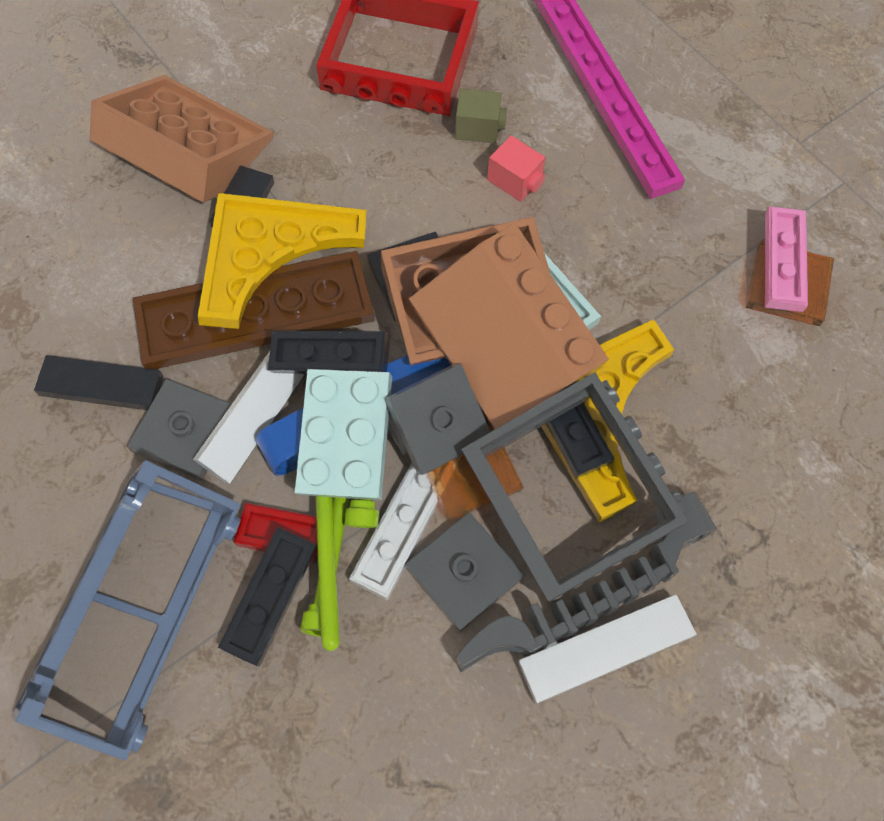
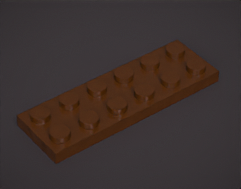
(295, 297)

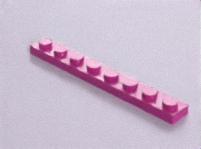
(612, 97)

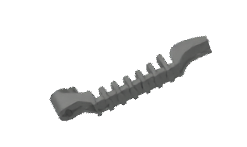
(514, 636)

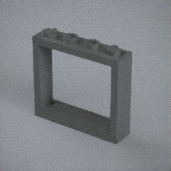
(625, 433)

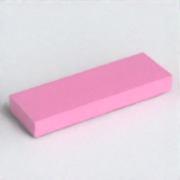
(786, 259)

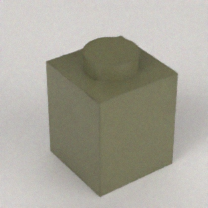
(479, 116)

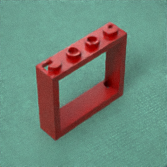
(391, 87)

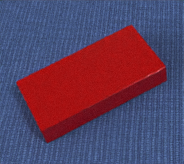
(261, 522)

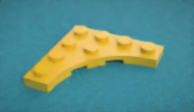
(258, 237)
(629, 360)

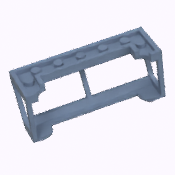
(127, 729)

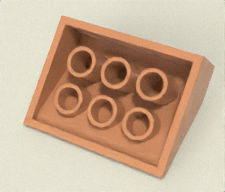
(177, 135)
(415, 265)
(507, 326)

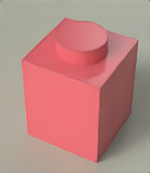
(516, 168)

